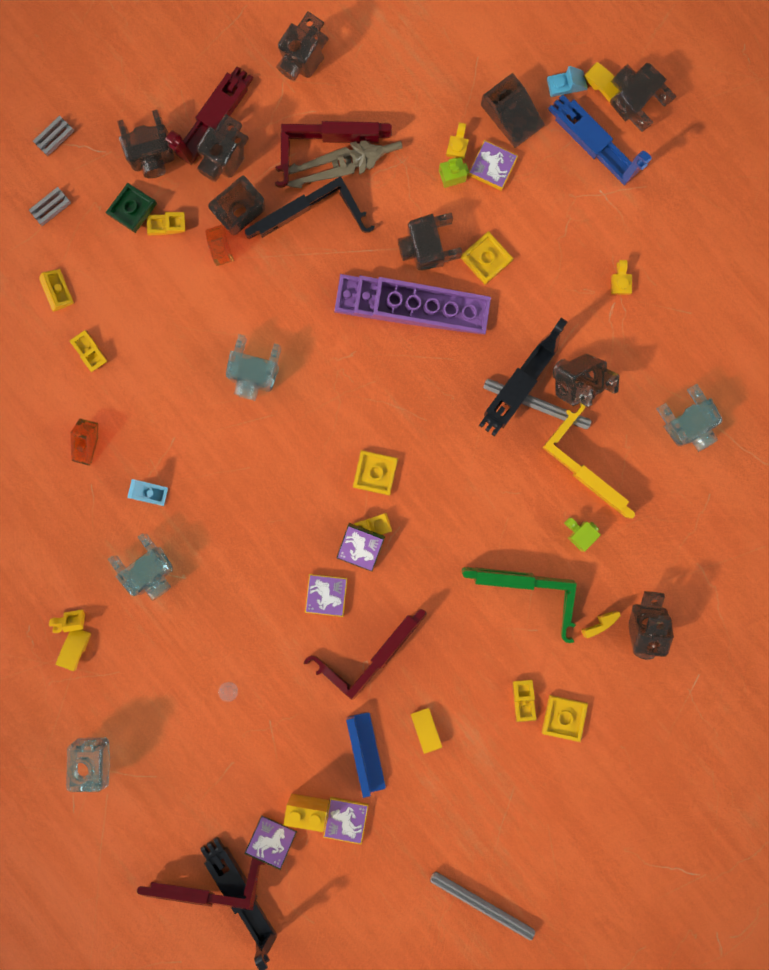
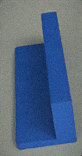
(365, 753)

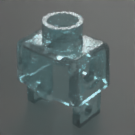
(251, 372)
(695, 423)
(146, 573)
(96, 756)

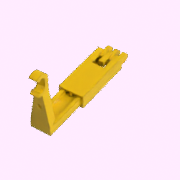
(582, 473)

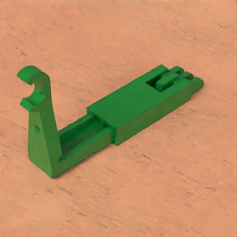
(528, 581)

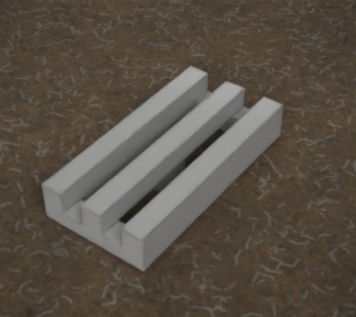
(51, 133)
(48, 206)

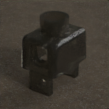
(300, 49)
(635, 91)
(146, 147)
(220, 151)
(237, 195)
(424, 242)
(576, 385)
(658, 634)

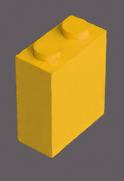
(306, 812)

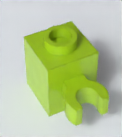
(453, 172)
(583, 535)

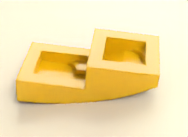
(601, 79)
(166, 224)
(88, 350)
(377, 524)
(605, 622)
(72, 649)
(524, 701)
(426, 730)

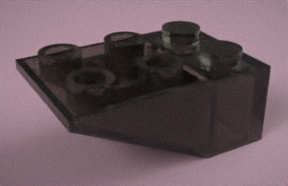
(512, 110)

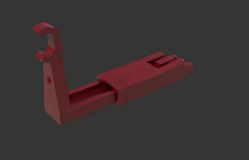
(211, 114)
(330, 133)
(379, 660)
(206, 897)

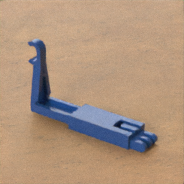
(596, 140)

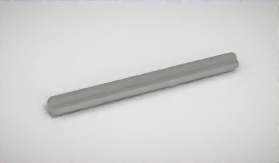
(540, 405)
(482, 905)

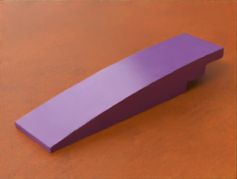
(412, 304)

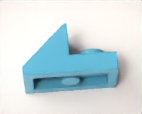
(567, 82)
(147, 492)

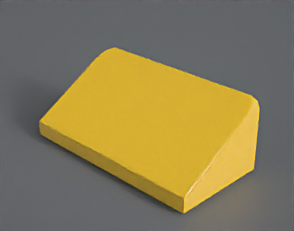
(55, 289)

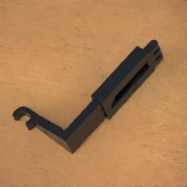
(302, 205)
(522, 381)
(233, 884)

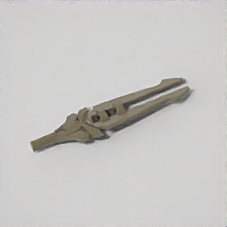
(363, 156)

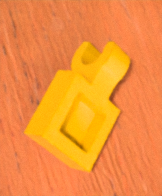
(458, 144)
(621, 282)
(69, 622)

